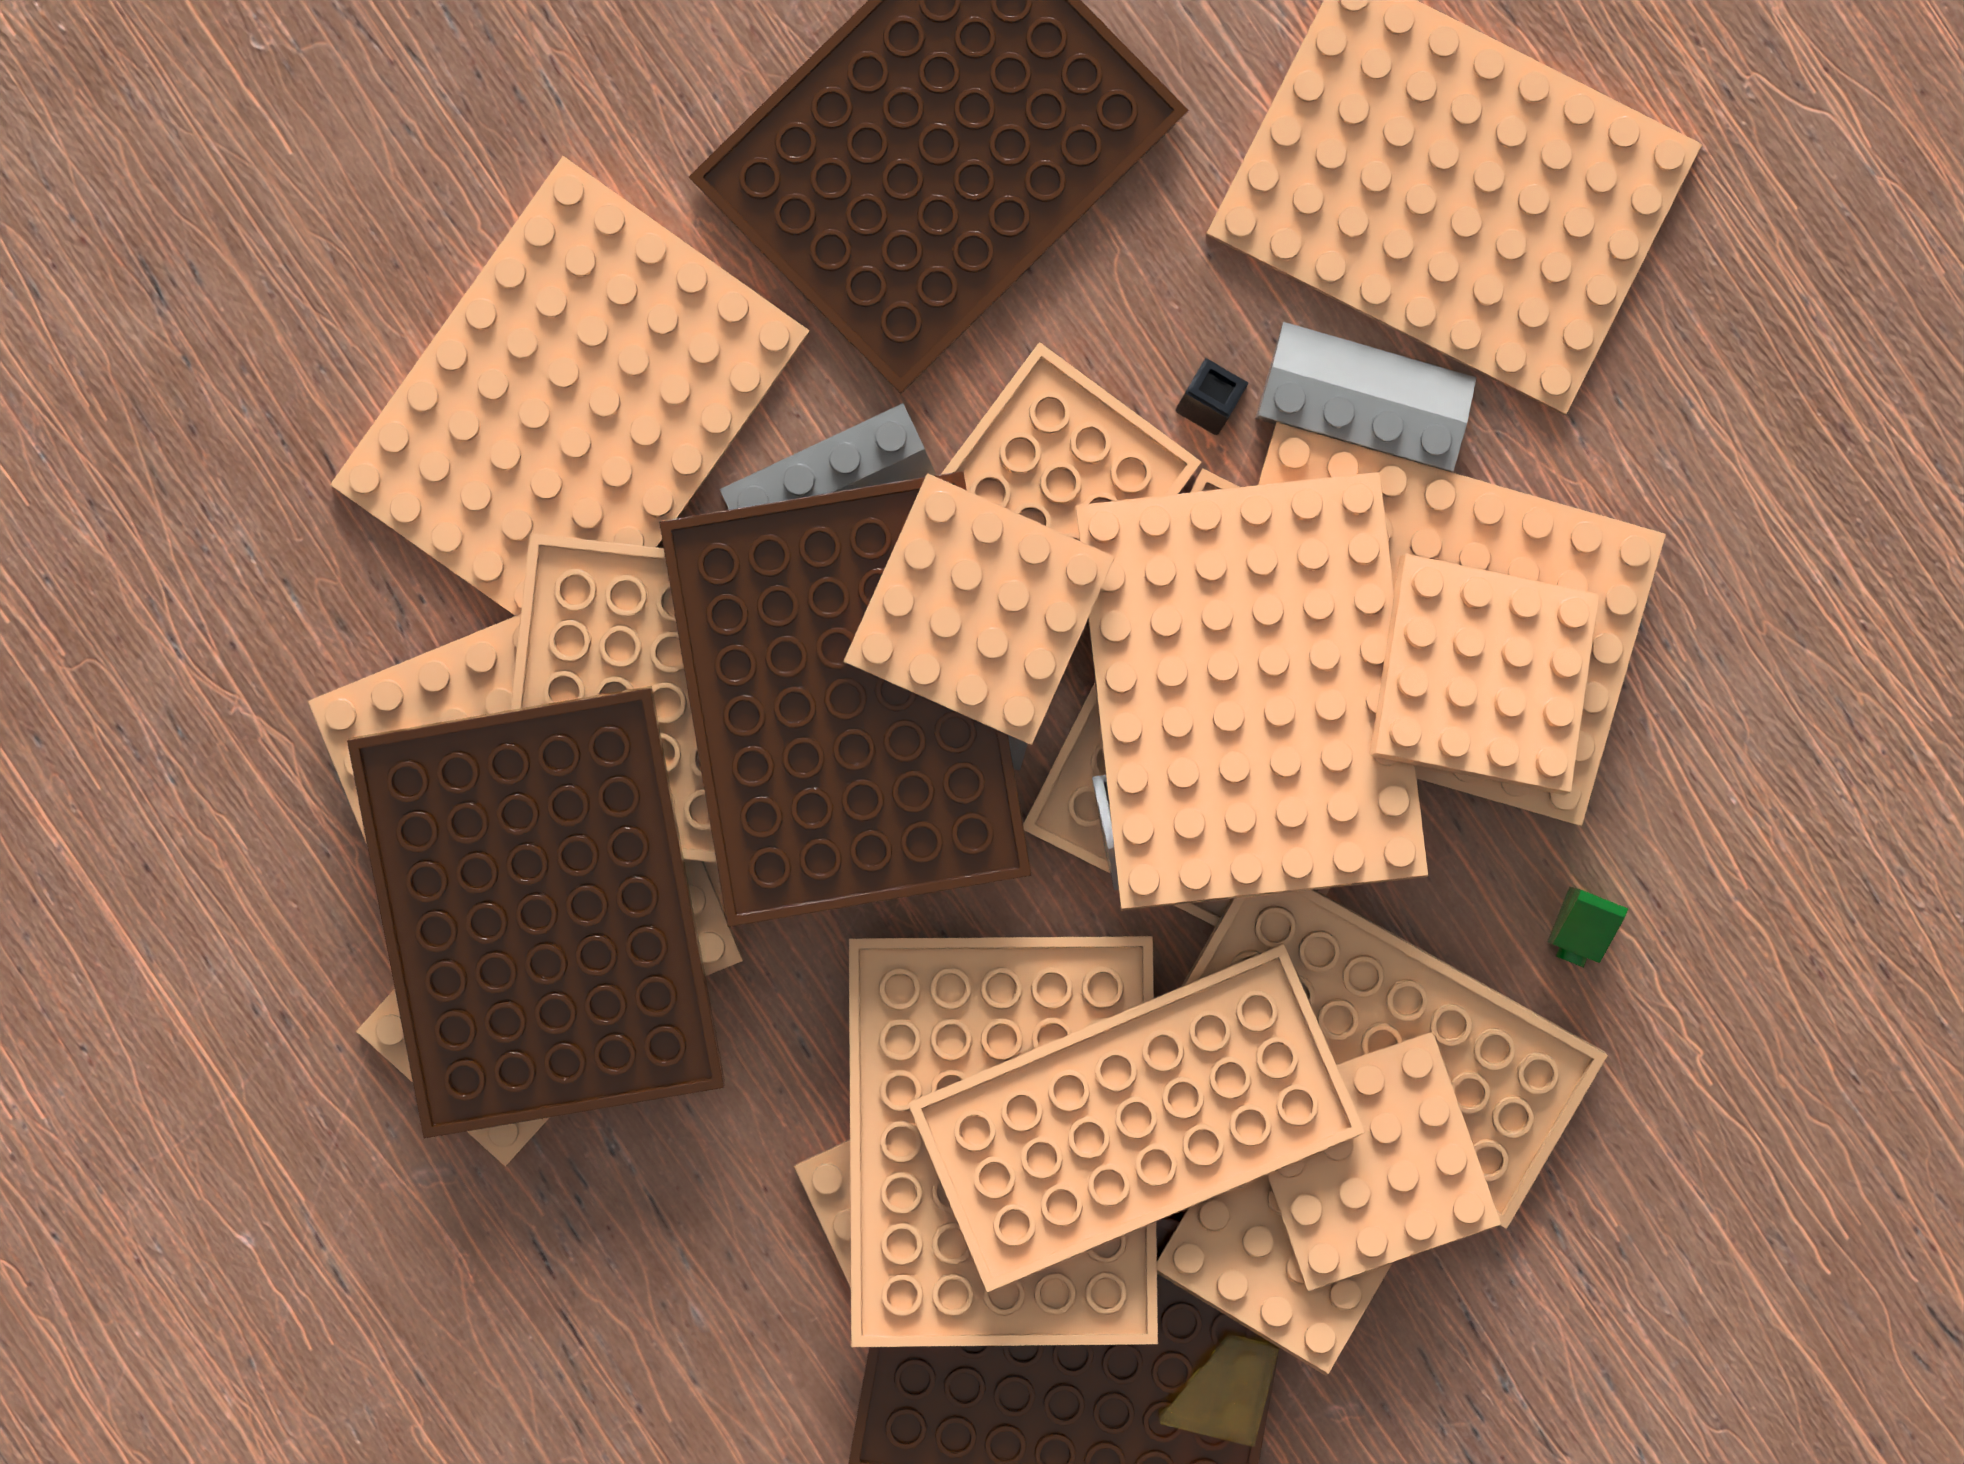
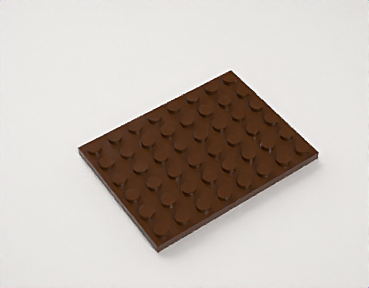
(935, 162)
(810, 768)
(537, 912)
(1049, 1398)

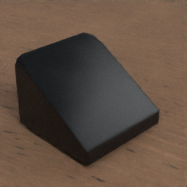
(1211, 397)

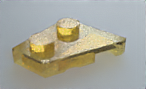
(1226, 1393)

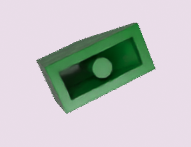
(1585, 926)

